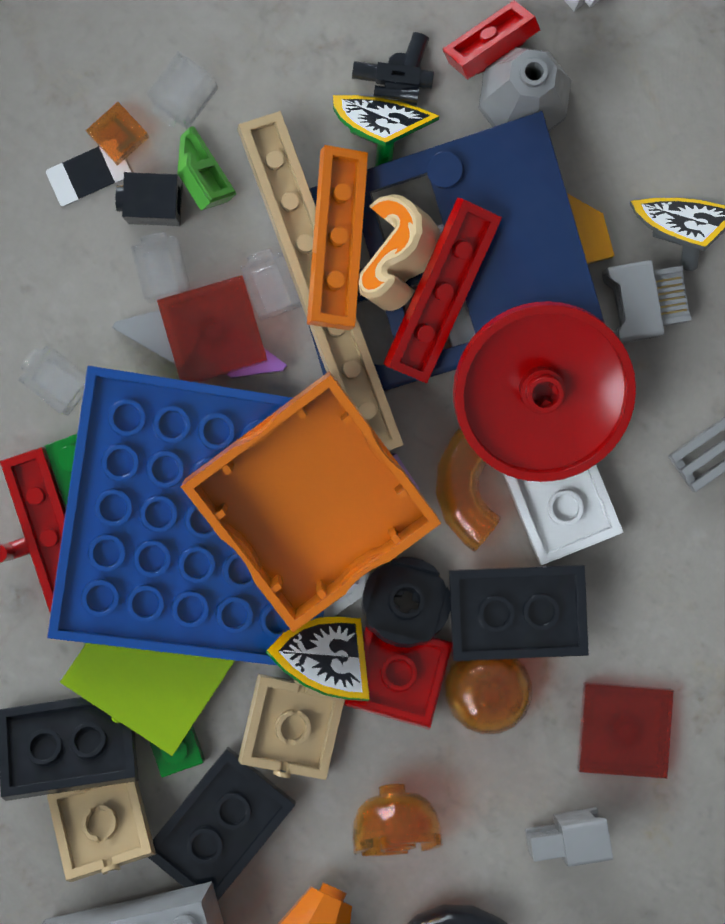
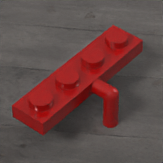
(39, 513)

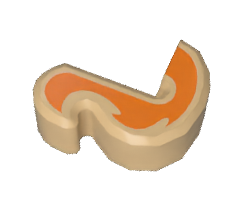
(401, 255)

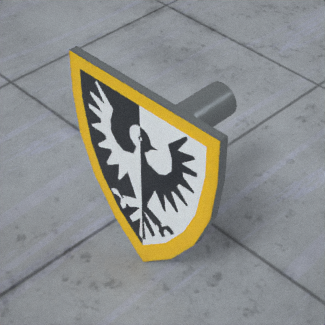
(683, 222)

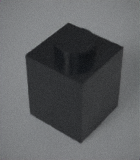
(150, 199)

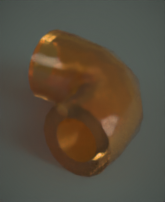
(460, 494)

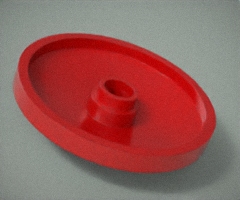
(544, 391)

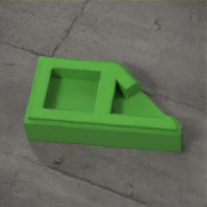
(201, 172)

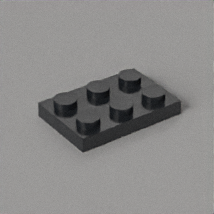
(518, 612)
(63, 749)
(220, 825)

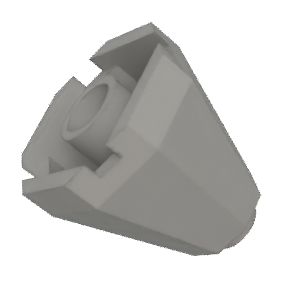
(523, 85)

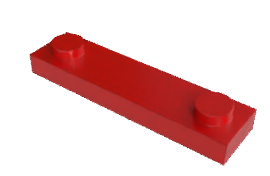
(442, 290)

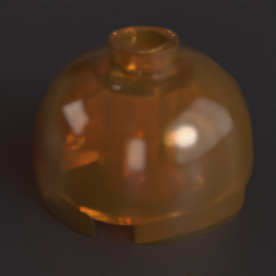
(488, 694)
(395, 823)

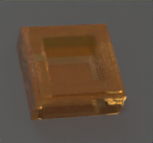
(117, 133)

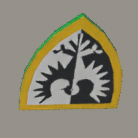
(380, 121)
(325, 657)

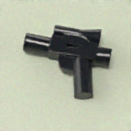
(401, 74)

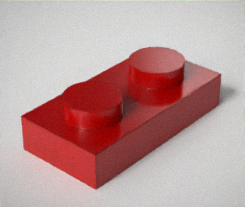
(491, 39)

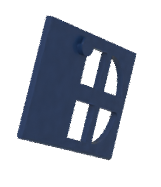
(535, 245)

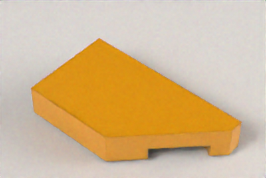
(592, 231)

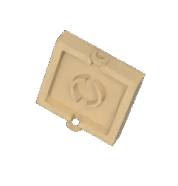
(290, 728)
(100, 829)

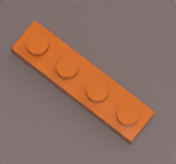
(337, 238)

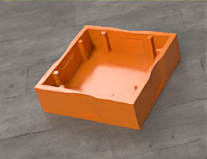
(310, 501)

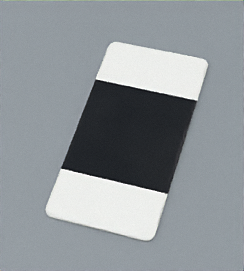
(84, 175)

